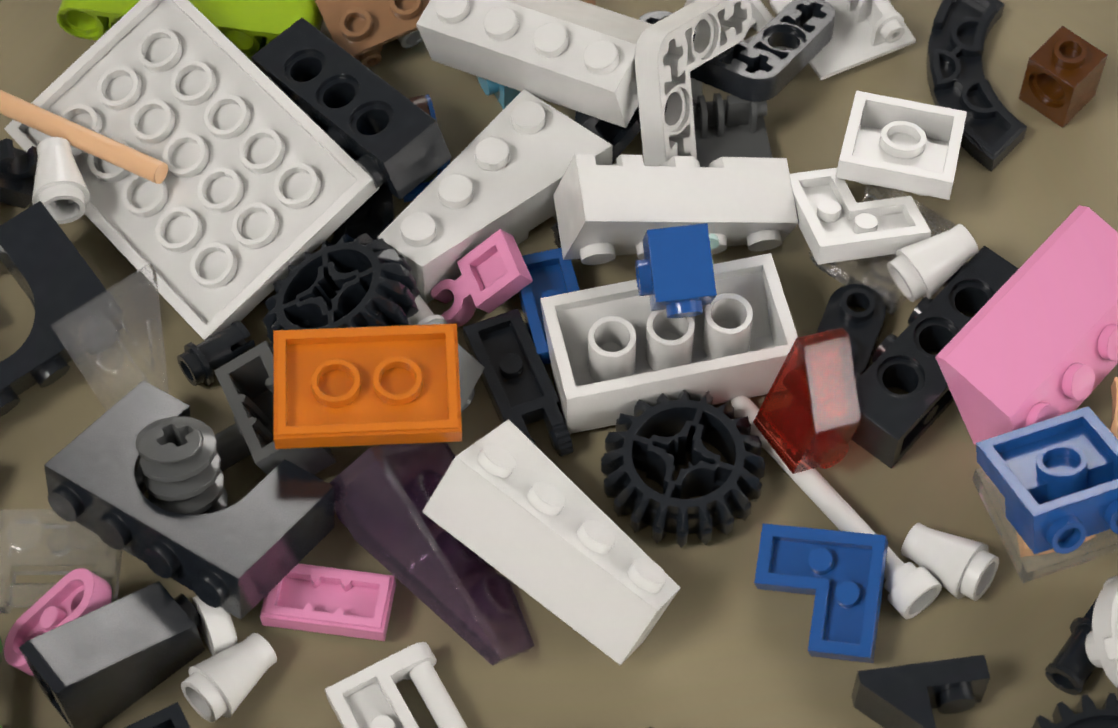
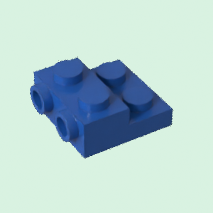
(1056, 479)

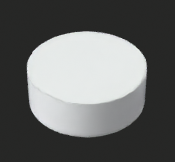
(216, 627)

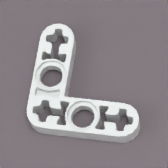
(663, 69)

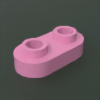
(67, 600)

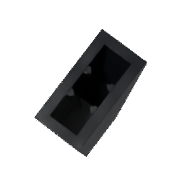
(114, 654)

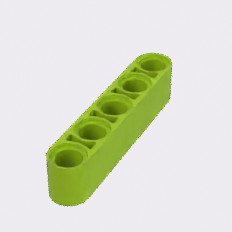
(244, 22)

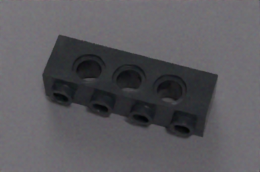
(355, 108)
(896, 421)

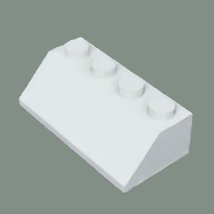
(548, 47)
(616, 350)

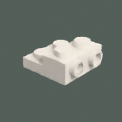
(901, 145)

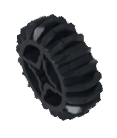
(344, 287)
(662, 439)

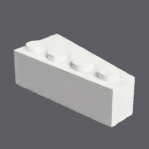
(492, 185)
(611, 207)
(551, 541)

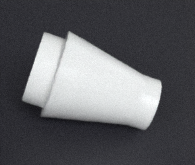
(59, 181)
(929, 263)
(955, 561)
(225, 679)

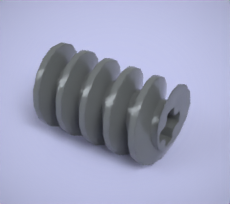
(182, 466)

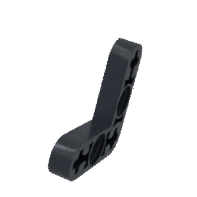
(756, 68)

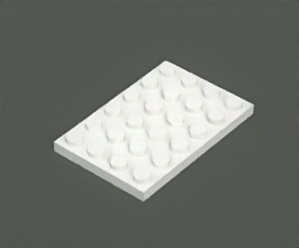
(246, 166)

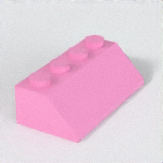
(1041, 335)

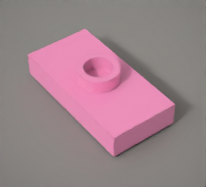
(331, 602)

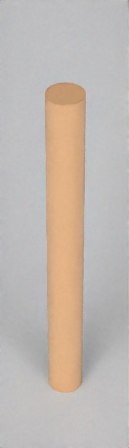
(83, 138)

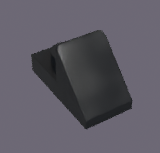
(908, 693)

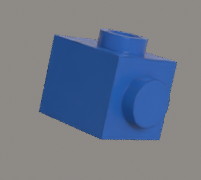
(677, 270)

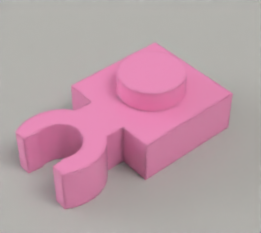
(488, 279)

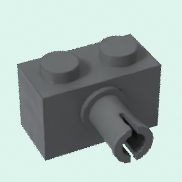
(250, 393)

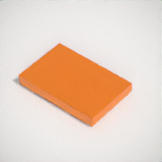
(366, 386)

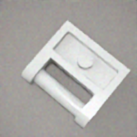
(374, 701)

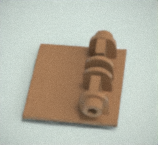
(368, 24)

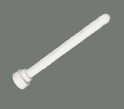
(909, 586)

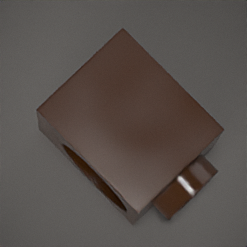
(1062, 76)

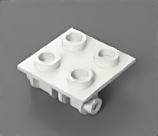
(860, 34)

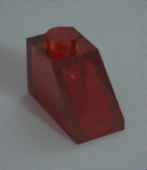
(812, 403)

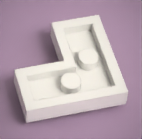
(848, 230)

